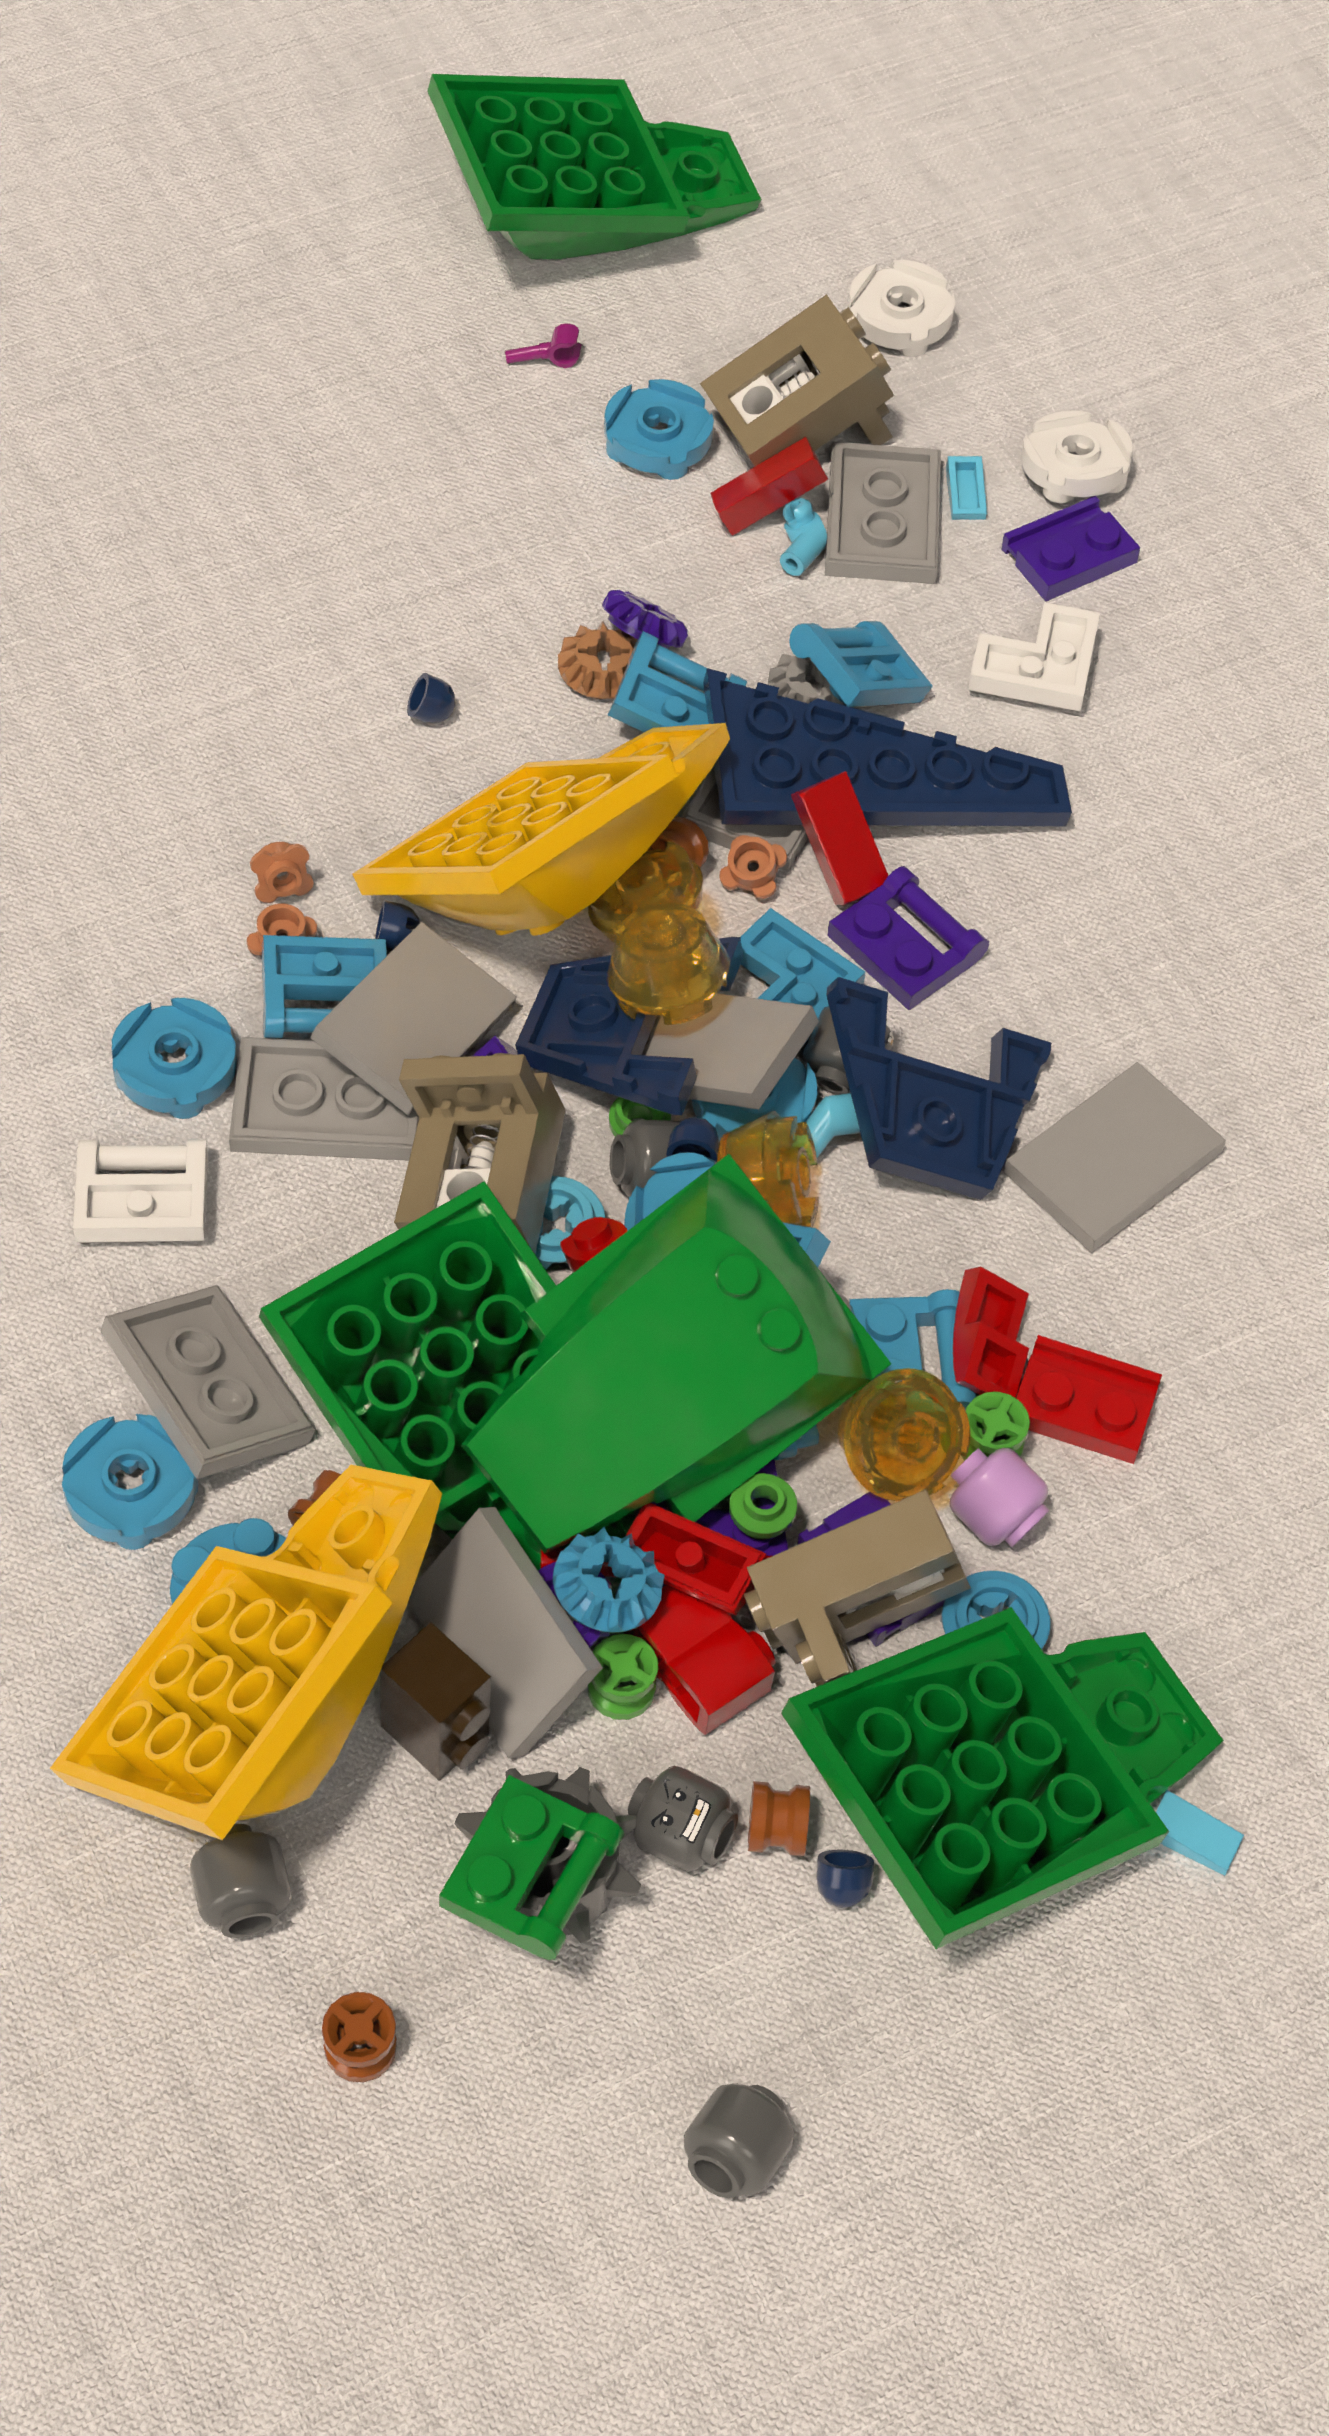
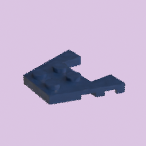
(588, 1039)
(925, 1116)

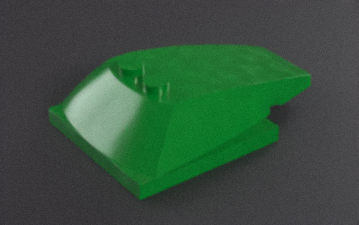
(578, 168)
(419, 1345)
(671, 1367)
(1002, 1766)

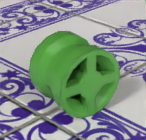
(993, 1416)
(624, 1659)

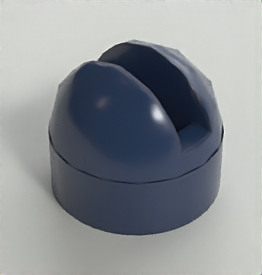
(431, 699)
(395, 923)
(694, 1136)
(844, 1876)

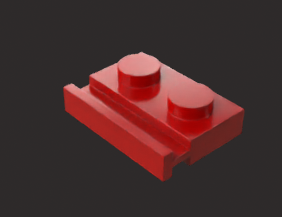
(1087, 1398)

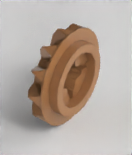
(581, 666)

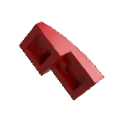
(986, 1333)

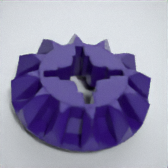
(638, 615)

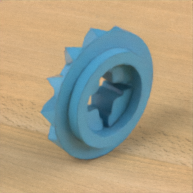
(991, 1594)
(589, 1597)

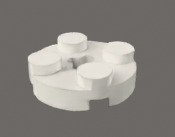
(909, 329)
(1100, 461)

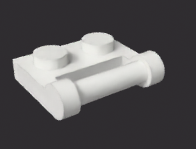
(140, 1204)

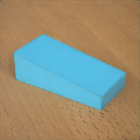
(966, 487)
(1198, 1834)

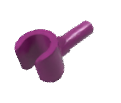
(561, 351)

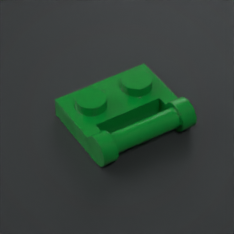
(510, 1856)

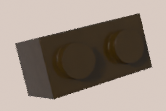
(436, 1702)

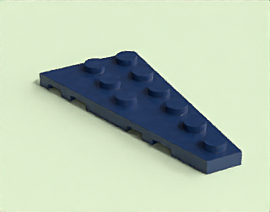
(895, 773)

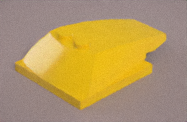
(548, 833)
(260, 1663)

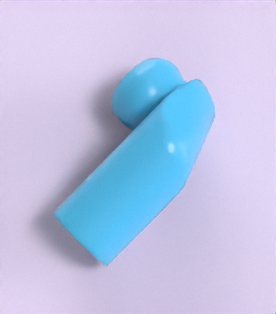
(806, 536)
(832, 1118)

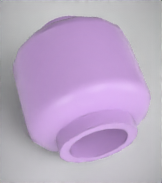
(998, 1496)

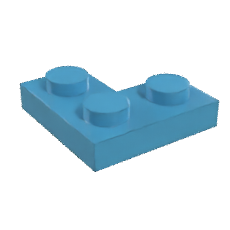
(793, 962)

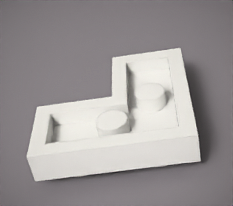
(1044, 671)

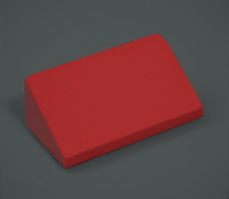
(768, 486)
(840, 838)
(696, 1557)

